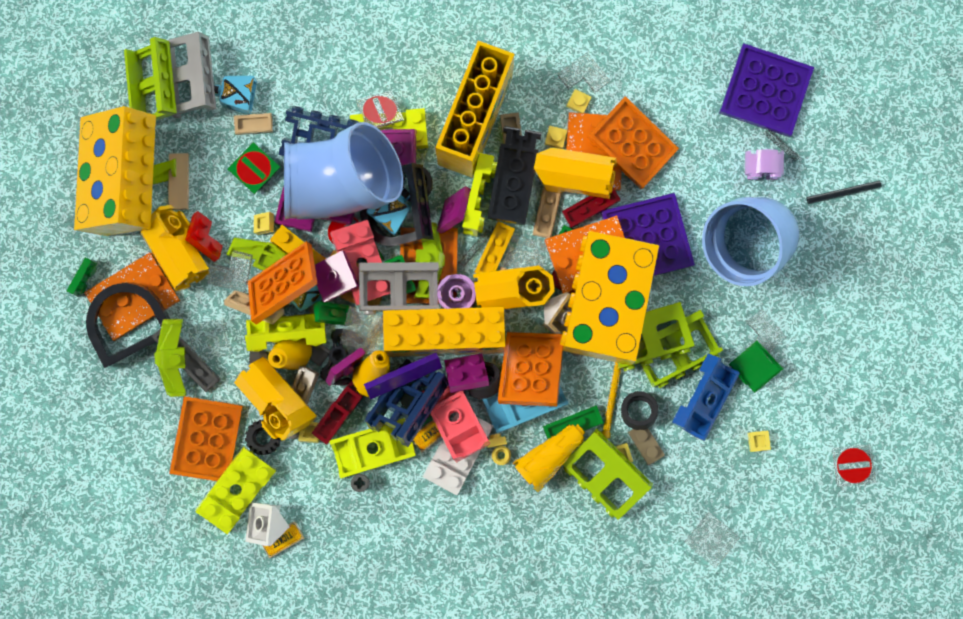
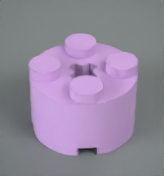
(764, 163)
(456, 283)

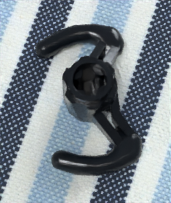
(336, 355)

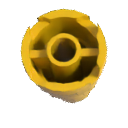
(546, 459)

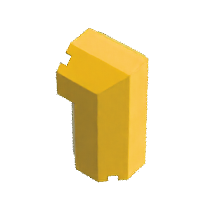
(575, 172)
(173, 253)
(514, 287)
(274, 399)

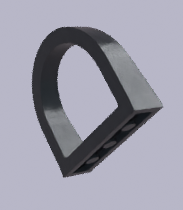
(420, 211)
(94, 334)

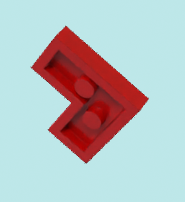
(199, 236)

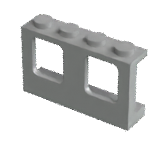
(197, 71)
(397, 275)

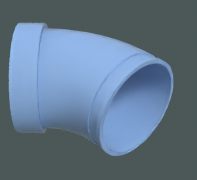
(341, 174)
(716, 250)

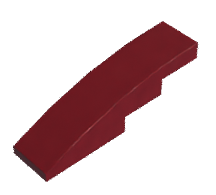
(337, 413)

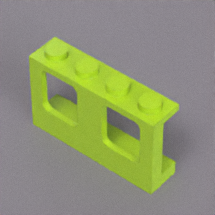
(160, 82)
(651, 337)
(670, 339)
(615, 467)

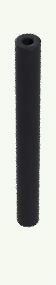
(843, 192)

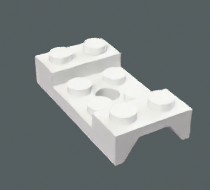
(448, 473)

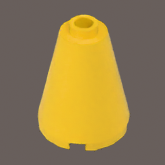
(290, 354)
(372, 367)

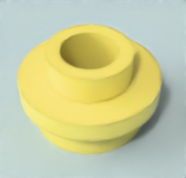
(501, 449)

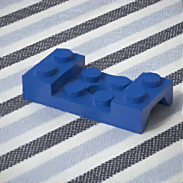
(700, 413)

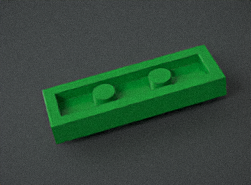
(585, 419)

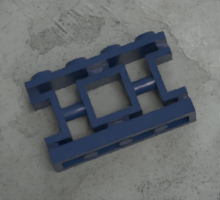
(321, 122)
(416, 412)

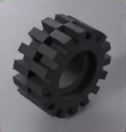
(254, 445)

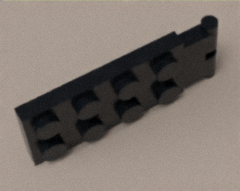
(514, 176)

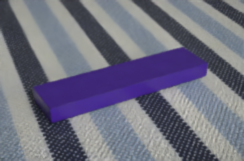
(403, 375)

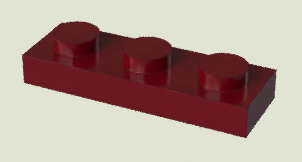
(589, 208)

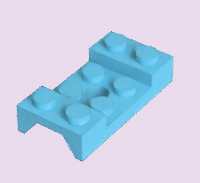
(507, 415)

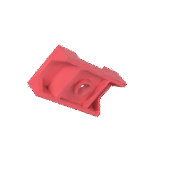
(358, 243)
(464, 435)

